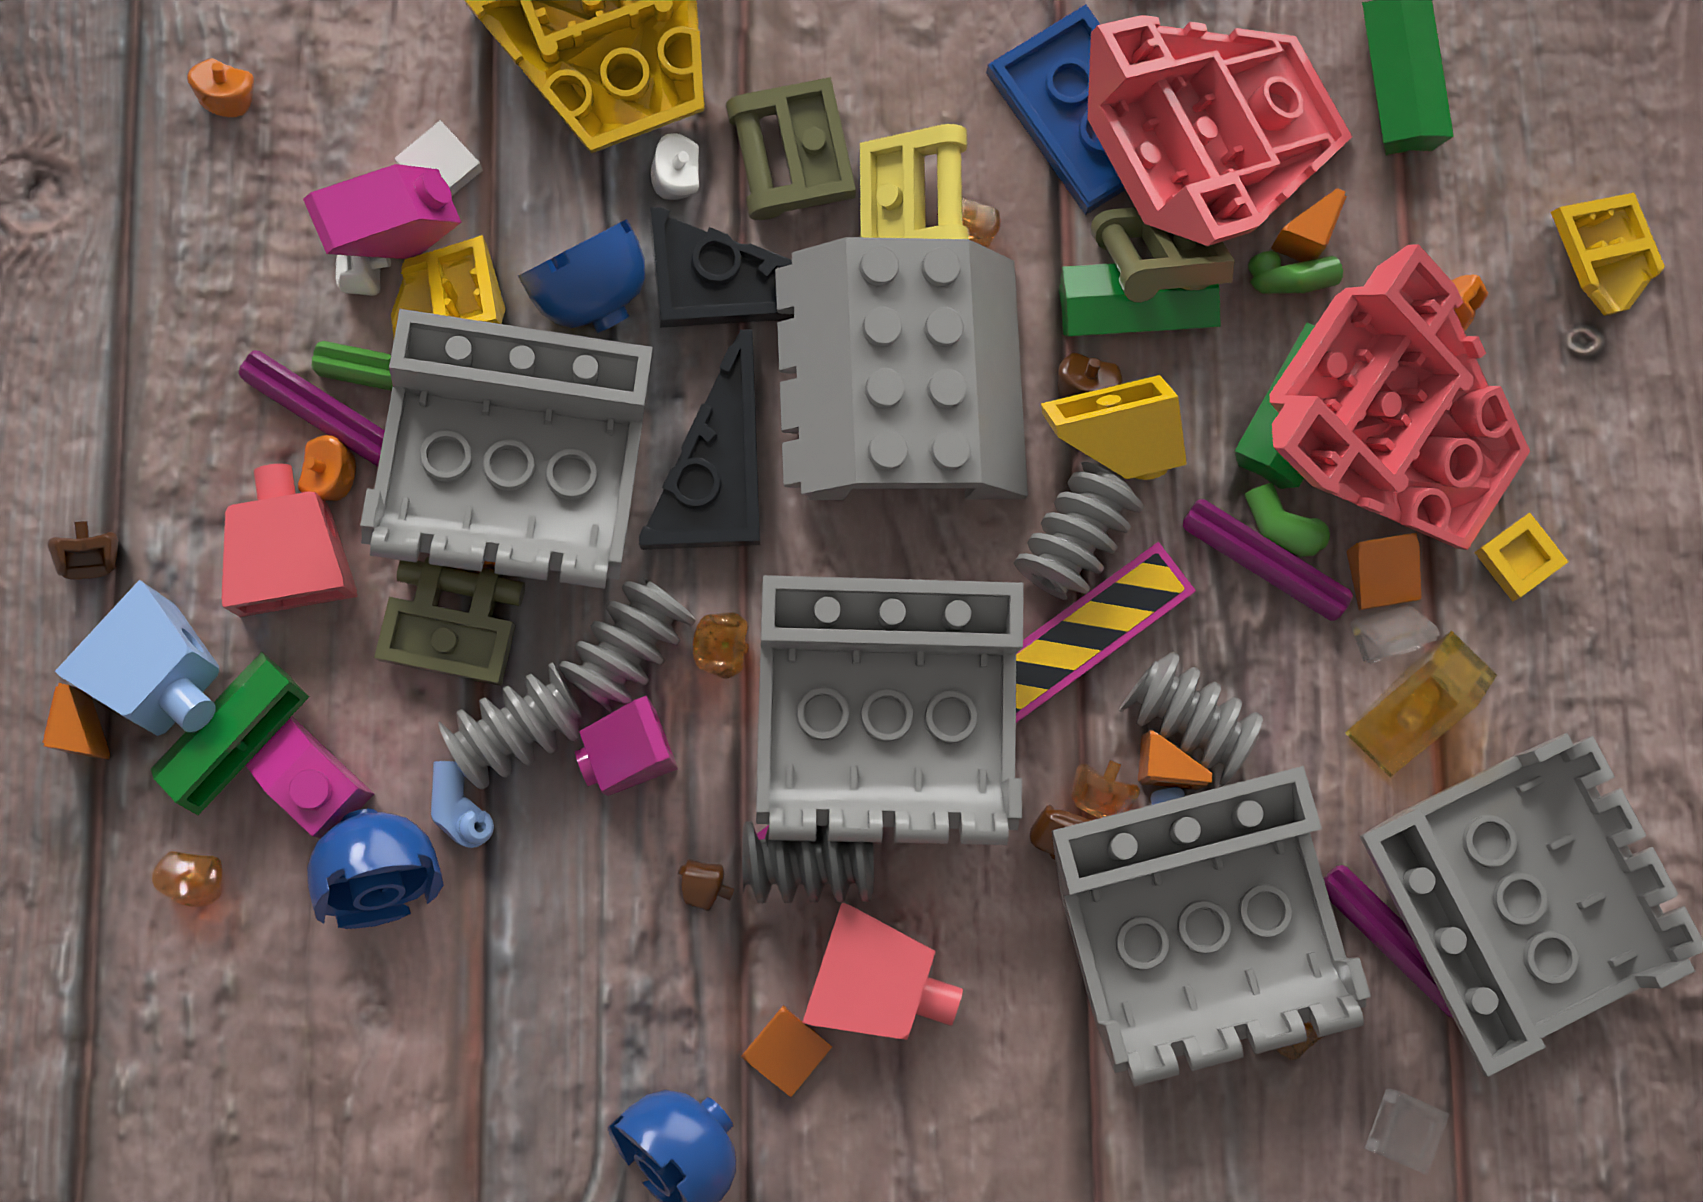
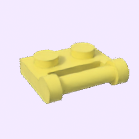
(895, 184)

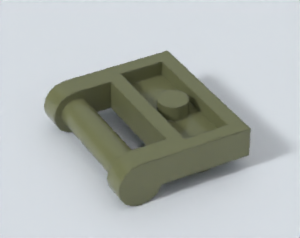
(810, 141)
(1175, 262)

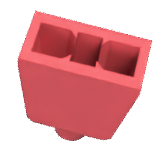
(282, 549)
(877, 980)

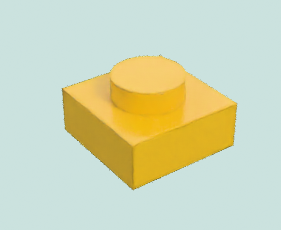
(1521, 557)

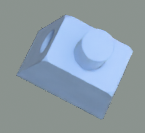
(146, 664)

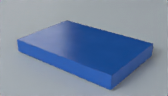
(1049, 92)

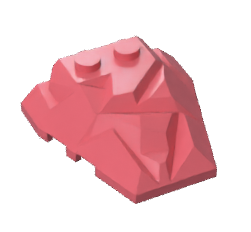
(1397, 407)

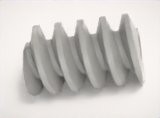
(1078, 531)
(626, 643)
(1195, 715)
(513, 728)

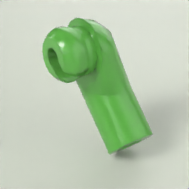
(1300, 277)
(1290, 531)

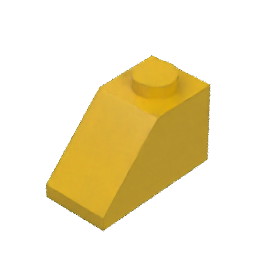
(1124, 427)

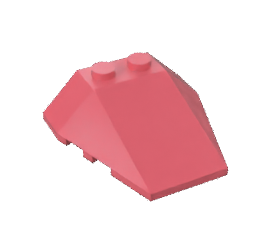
(1208, 122)

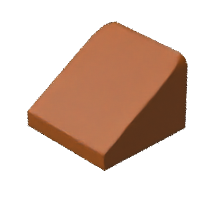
(1311, 231)
(1386, 571)
(74, 724)
(1168, 766)
(786, 1051)

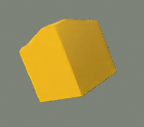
(1609, 249)
(451, 283)

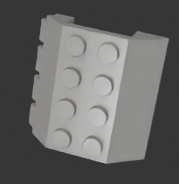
(901, 368)
(508, 449)
(888, 709)
(1532, 898)
(1207, 927)

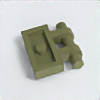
(447, 639)

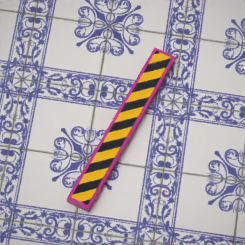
(1094, 628)

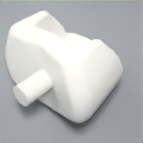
(675, 167)
(359, 274)

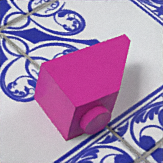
(384, 213)
(625, 748)
(307, 779)

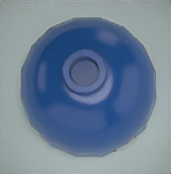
(589, 280)
(370, 869)
(678, 1146)

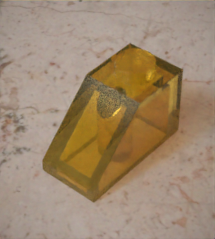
(1422, 704)

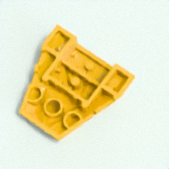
(605, 62)

